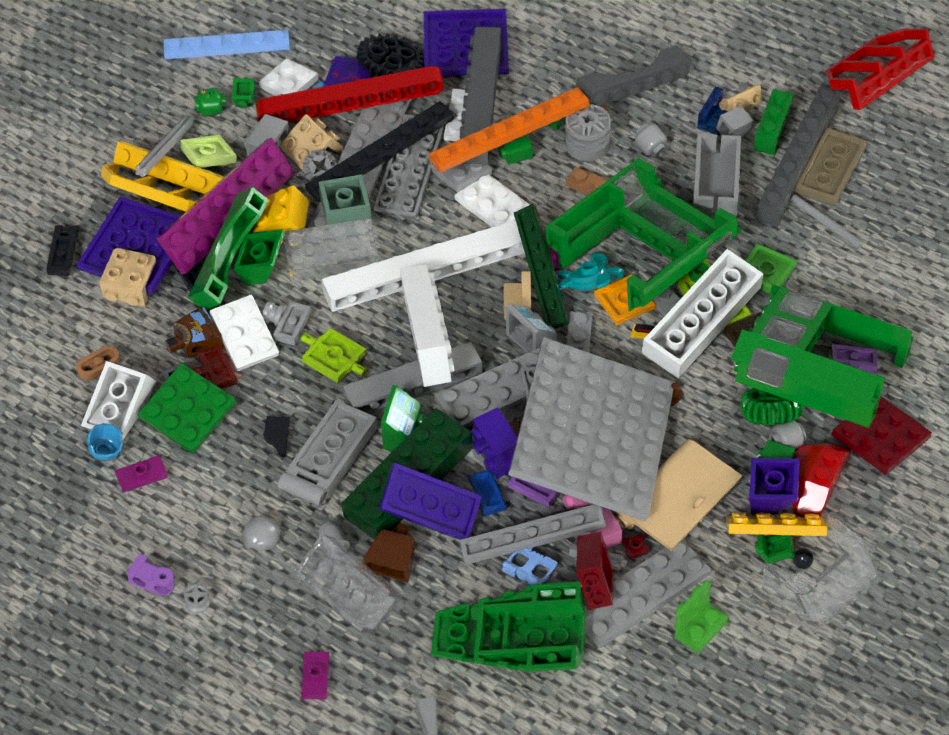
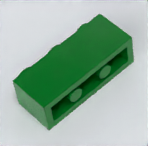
(773, 122)

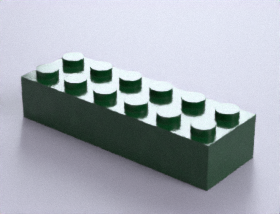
(429, 449)

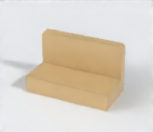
(518, 292)

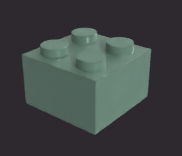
(344, 200)

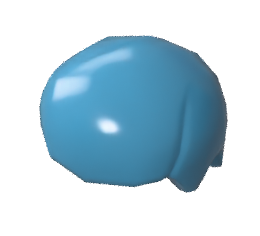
(104, 442)

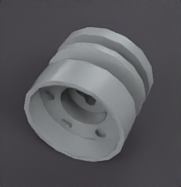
(588, 133)

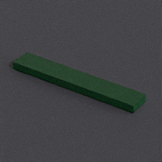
(541, 267)

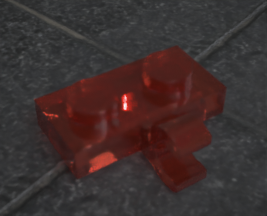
(216, 368)

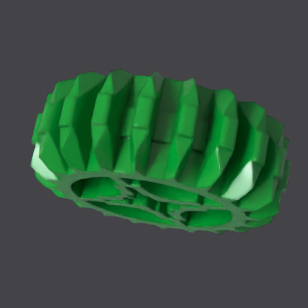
(767, 408)

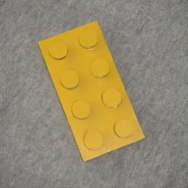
(784, 525)

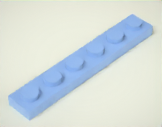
(226, 44)

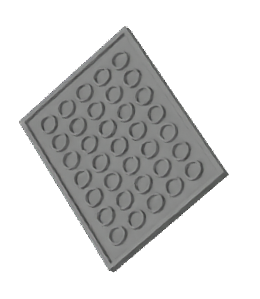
(593, 429)

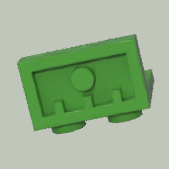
(698, 620)

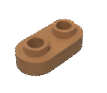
(96, 362)

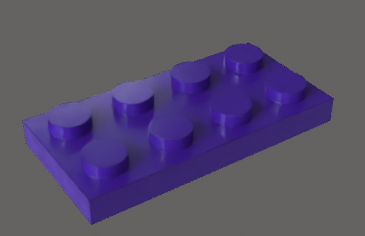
(429, 502)

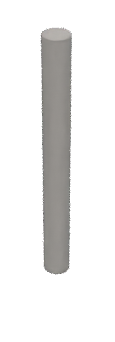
(826, 221)

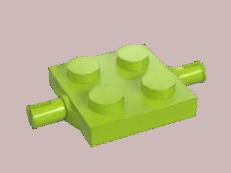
(334, 355)

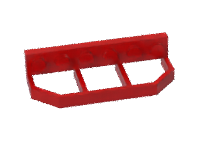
(884, 76)

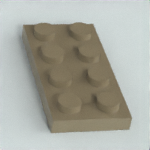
(831, 166)

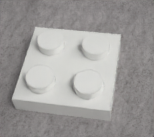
(288, 78)

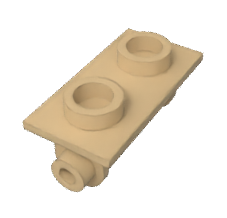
(747, 99)

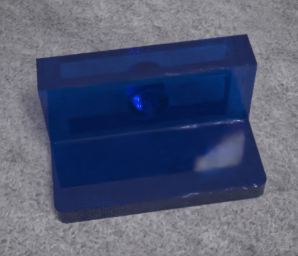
(711, 112)

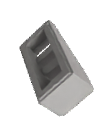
(427, 715)

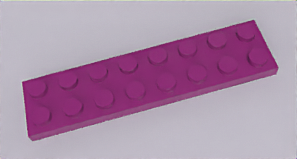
(195, 231)

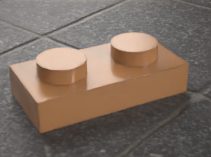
(584, 181)

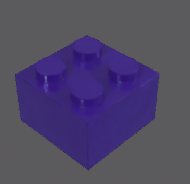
(494, 441)

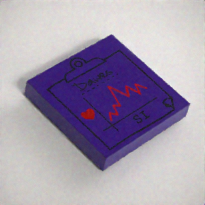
(344, 71)

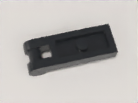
(62, 250)

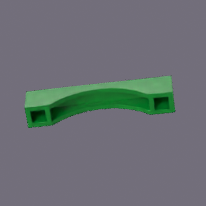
(213, 277)

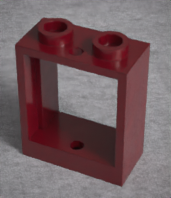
(595, 570)

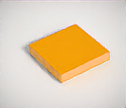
(615, 301)

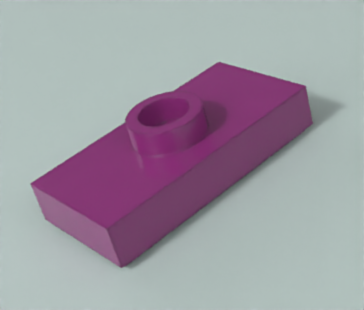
(141, 474)
(315, 675)

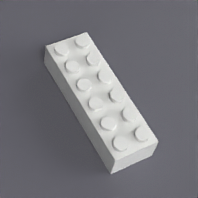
(702, 313)
(427, 325)

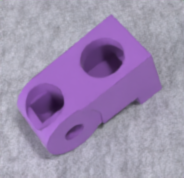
(150, 577)

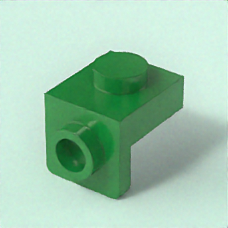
(243, 92)
(775, 547)

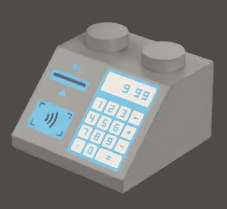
(527, 327)

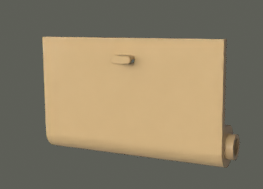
(682, 482)

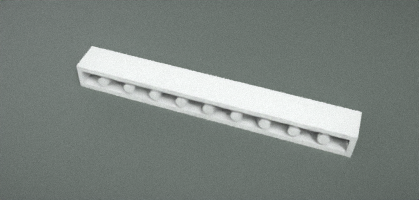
(441, 258)

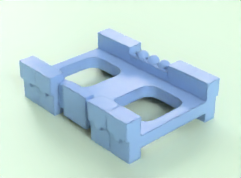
(525, 572)

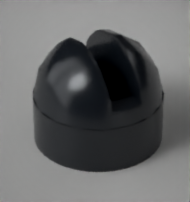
(803, 558)

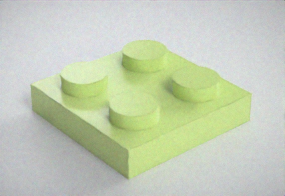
(207, 151)

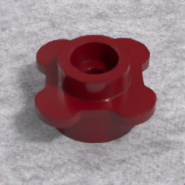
(632, 551)

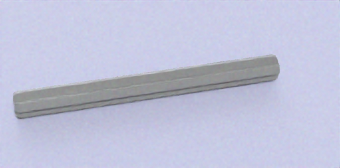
(164, 145)

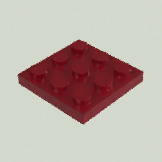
(887, 440)

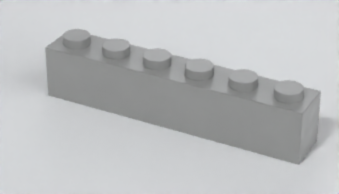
(373, 392)

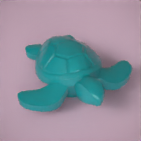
(590, 275)

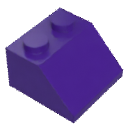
(773, 484)

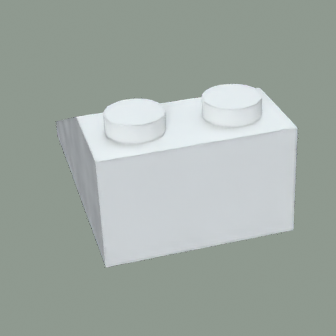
(118, 398)

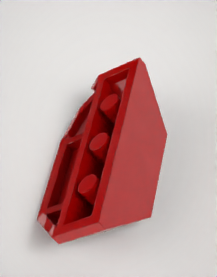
(818, 475)

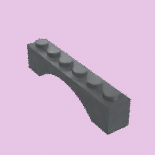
(605, 88)

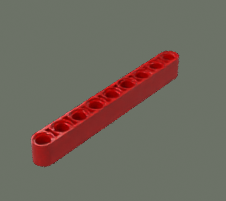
(353, 95)

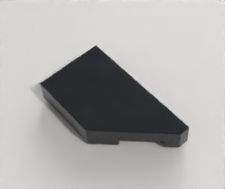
(277, 433)

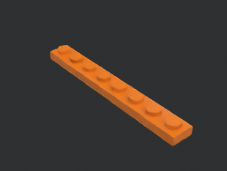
(508, 129)

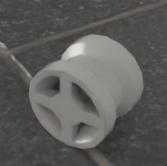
(273, 313)
(191, 596)

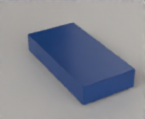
(487, 487)

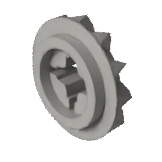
(317, 156)

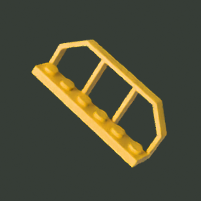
(166, 169)

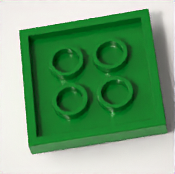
(187, 408)

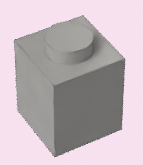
(735, 122)

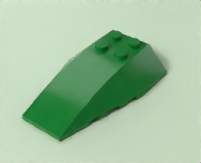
(516, 631)

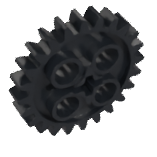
(388, 55)

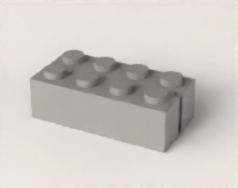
(717, 174)

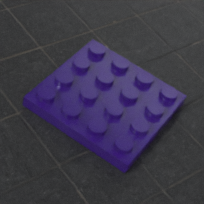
(449, 36)
(131, 228)

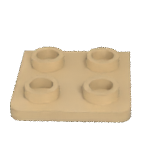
(307, 137)
(127, 277)

